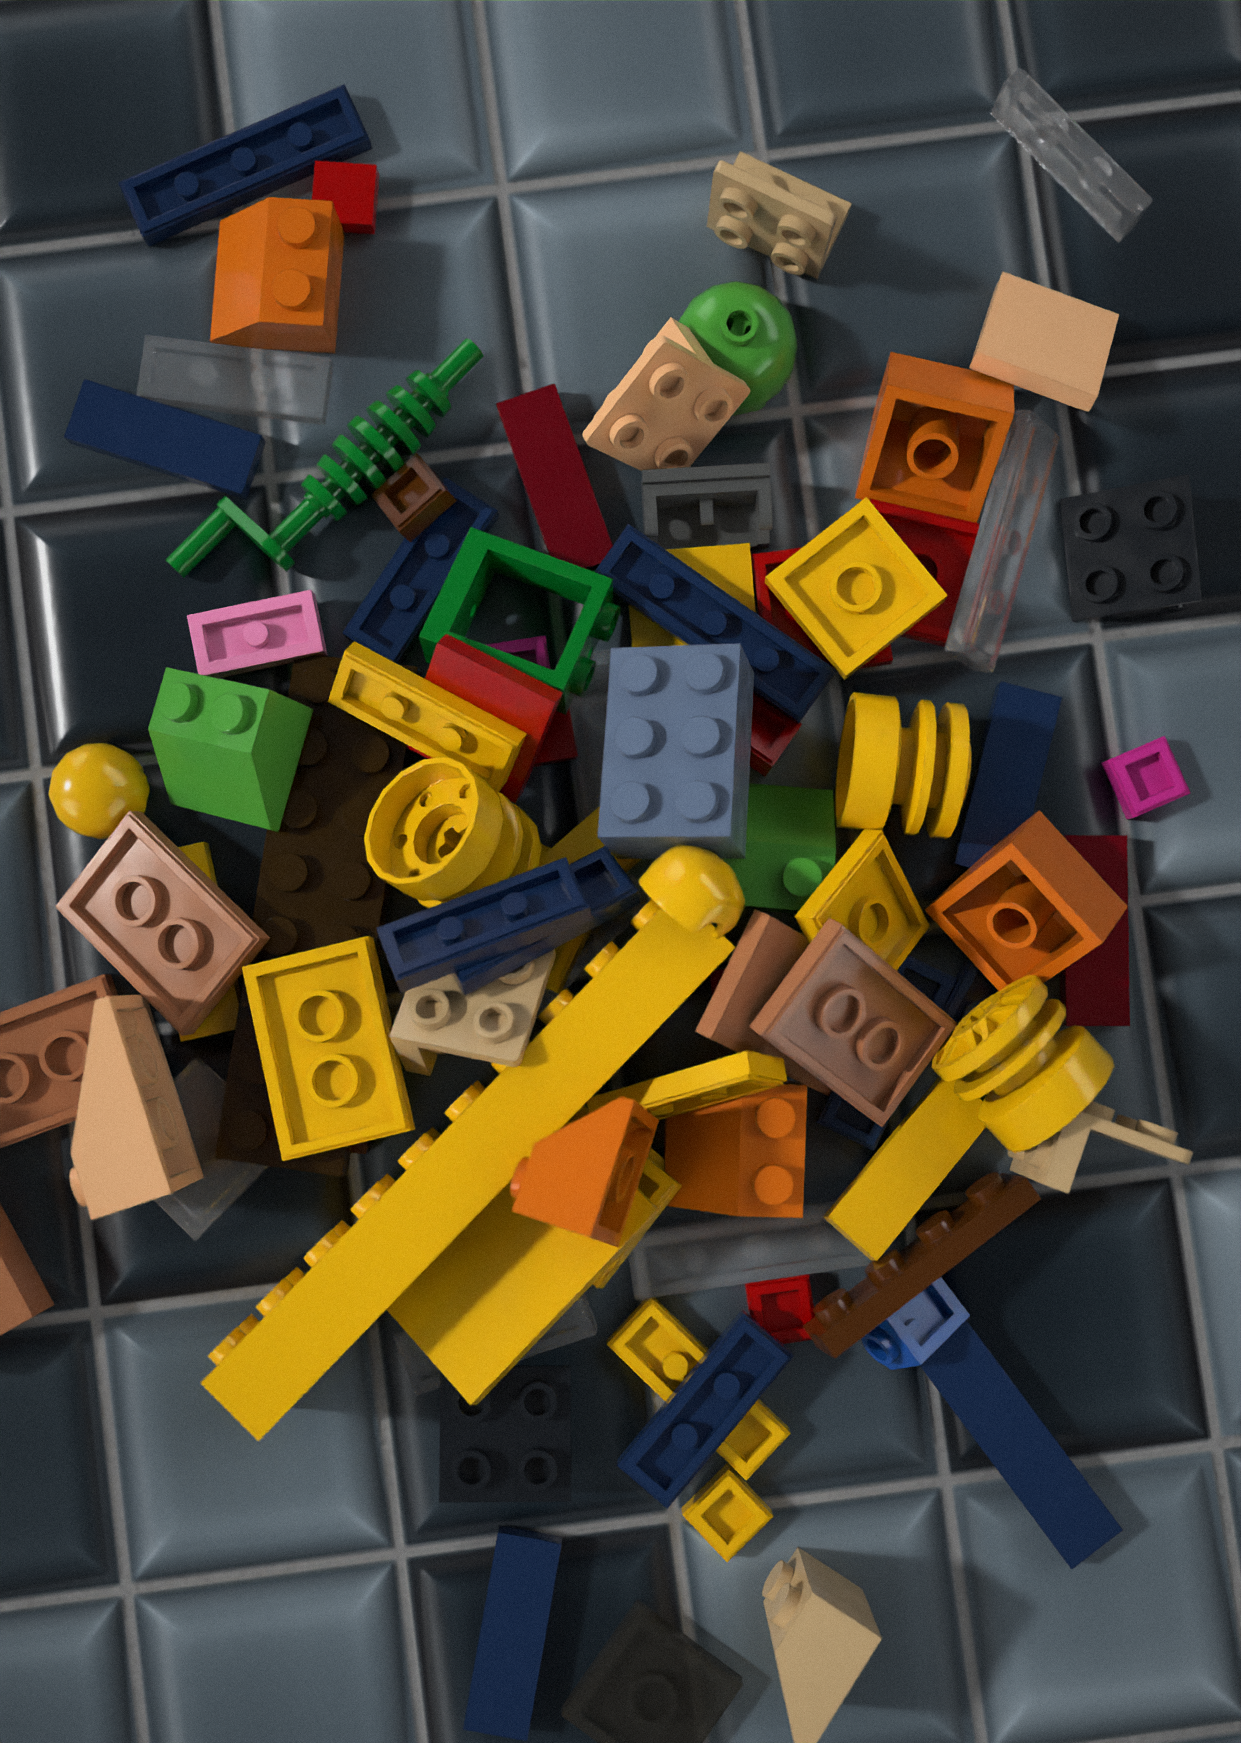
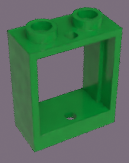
(469, 580)

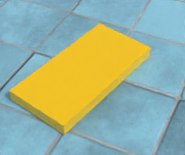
(503, 1290)

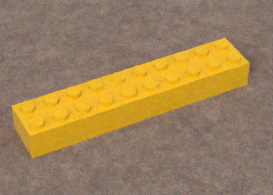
(457, 1173)

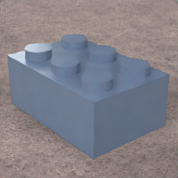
(677, 750)

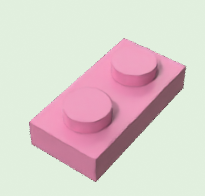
(256, 634)

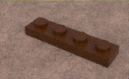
(900, 1276)

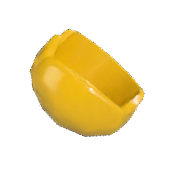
(97, 788)
(695, 888)

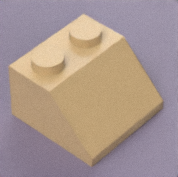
(818, 1637)

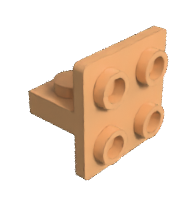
(666, 404)

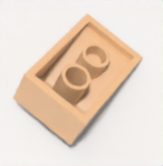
(129, 1118)

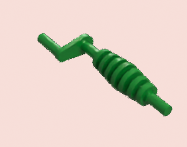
(341, 480)

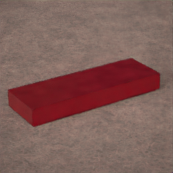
(555, 477)
(1098, 983)

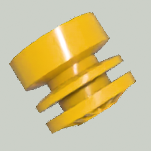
(912, 767)
(447, 833)
(1029, 1071)

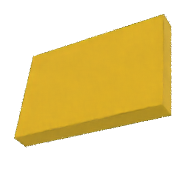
(327, 1048)

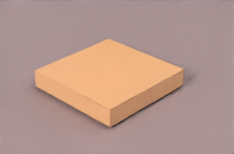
(1045, 342)

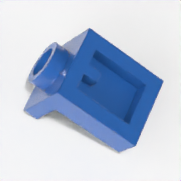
(916, 1328)

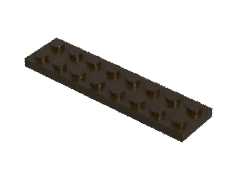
(312, 890)

